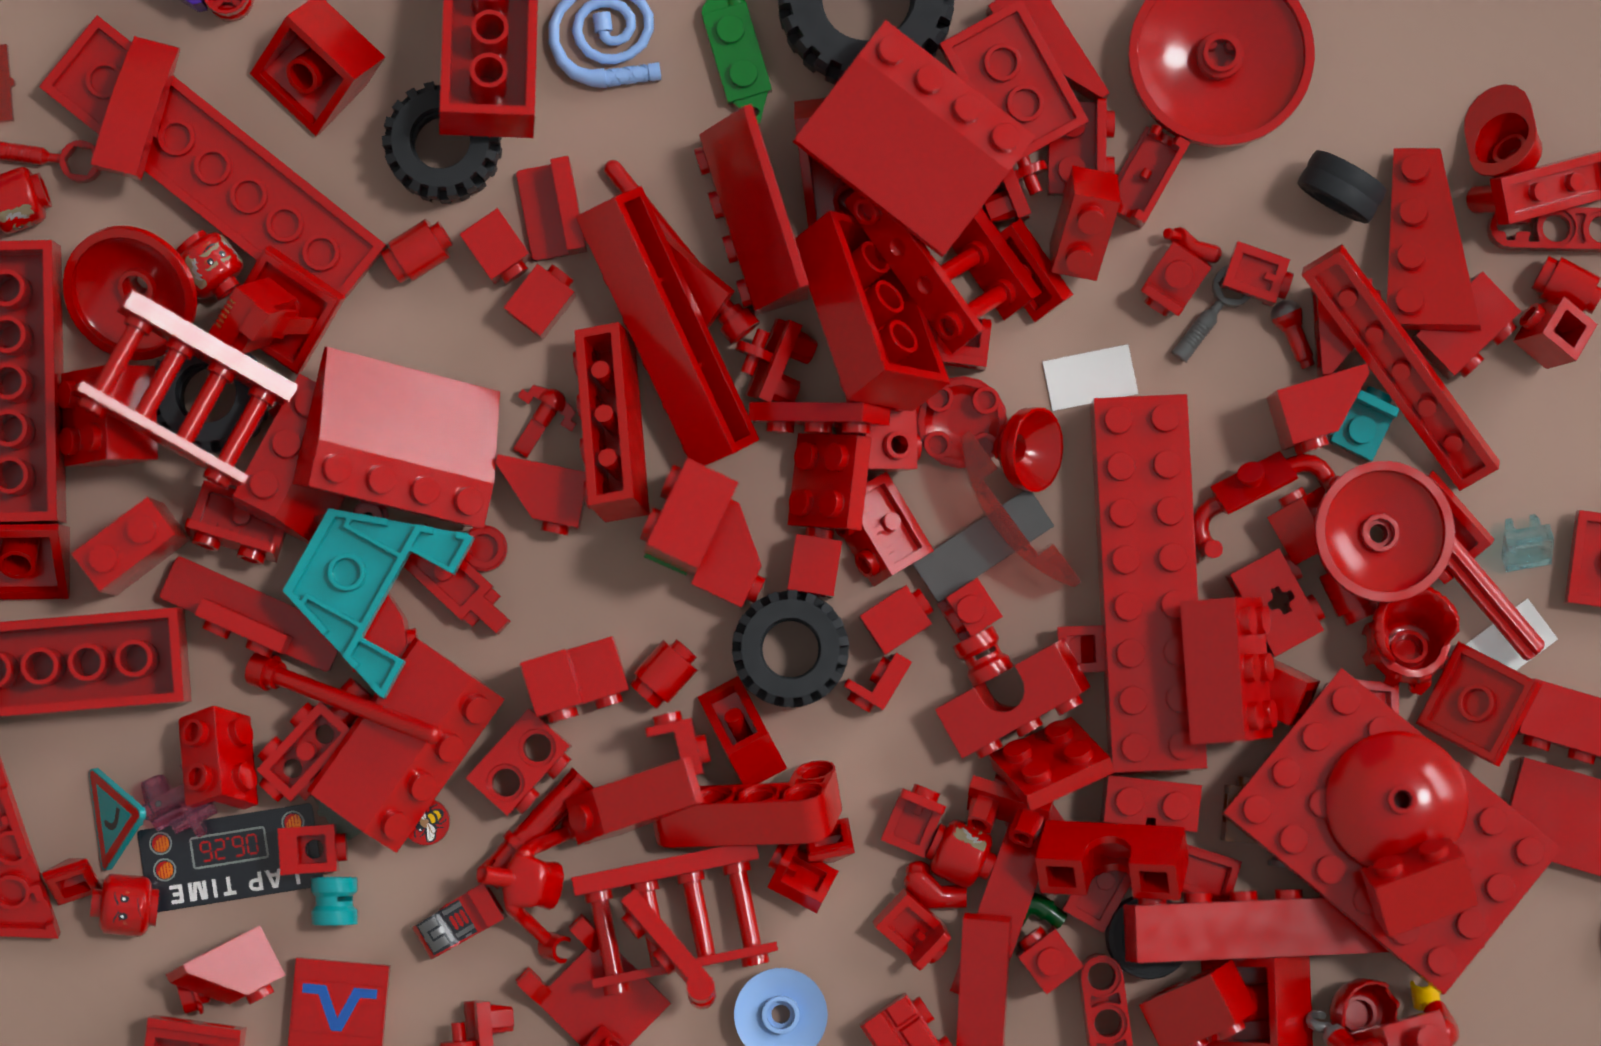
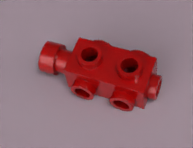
(305, 747)

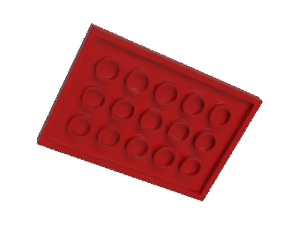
(1288, 818)

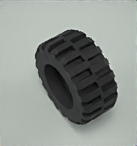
(832, 52)

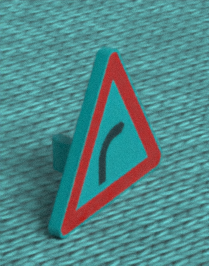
(116, 817)

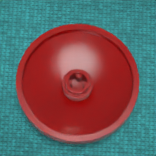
(1221, 66)

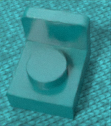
(1366, 424)

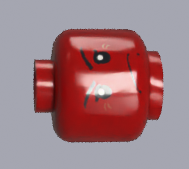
(125, 905)

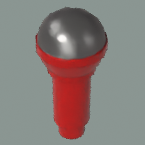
(1288, 318)

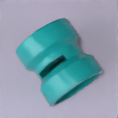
(334, 900)

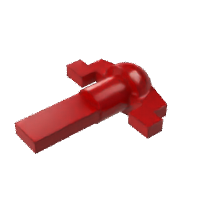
(551, 403)

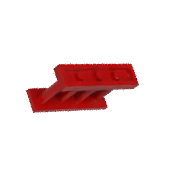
(978, 249)
(224, 366)
(689, 871)

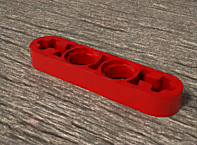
(1577, 238)

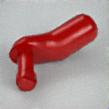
(1206, 251)

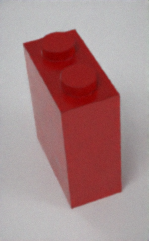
(131, 546)

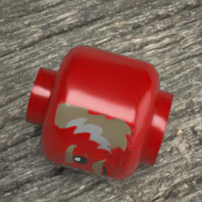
(22, 200)
(212, 264)
(960, 854)

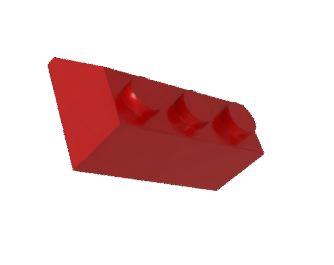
(269, 486)

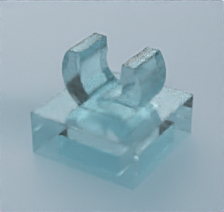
(1527, 546)

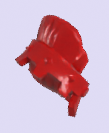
(1411, 638)

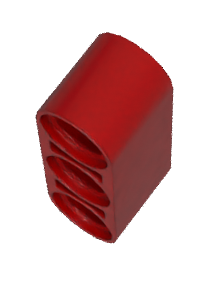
(1099, 999)

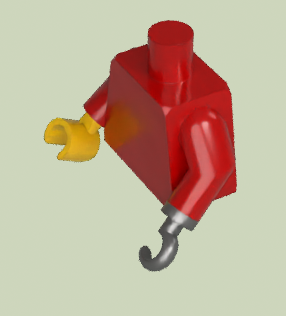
(1428, 1028)

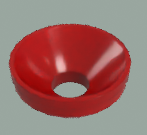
(1037, 450)

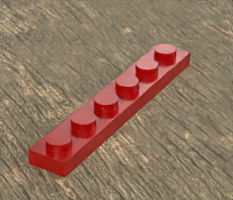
(1400, 367)

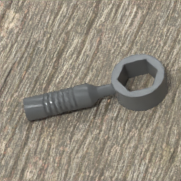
(1206, 320)

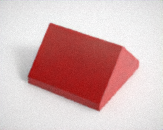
(34, 561)

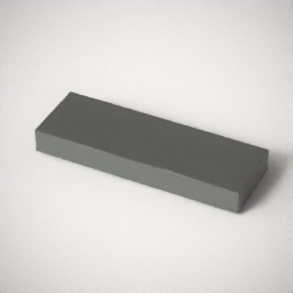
(979, 547)

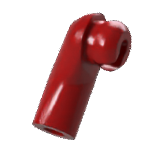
(929, 891)

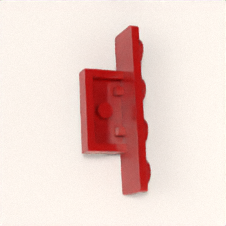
(247, 612)

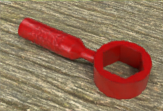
(40, 156)

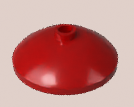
(107, 269)
(1414, 525)
(1363, 791)

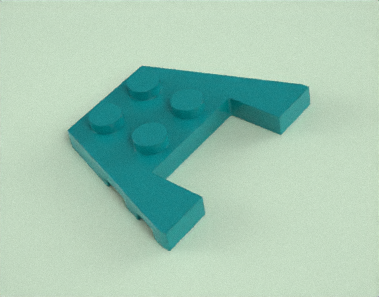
(351, 572)

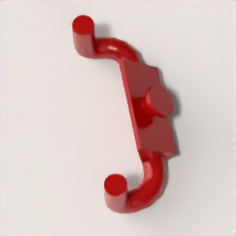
(1250, 484)

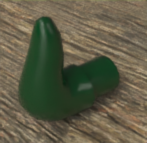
(1045, 910)

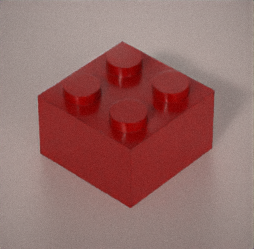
(105, 441)

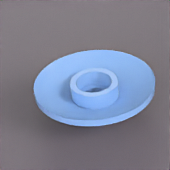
(774, 988)

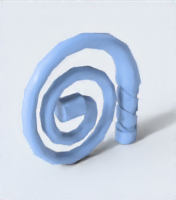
(603, 26)

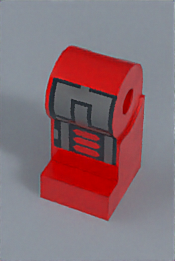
(459, 920)

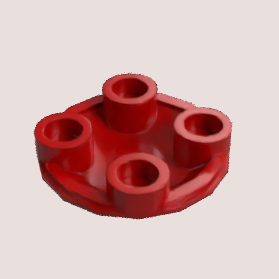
(959, 408)

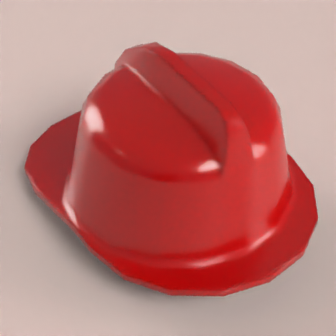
(1502, 132)

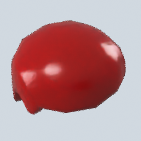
(1363, 1005)

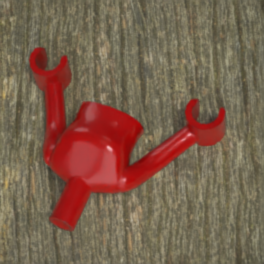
(532, 884)

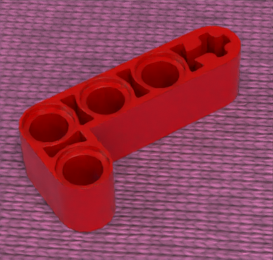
(759, 813)

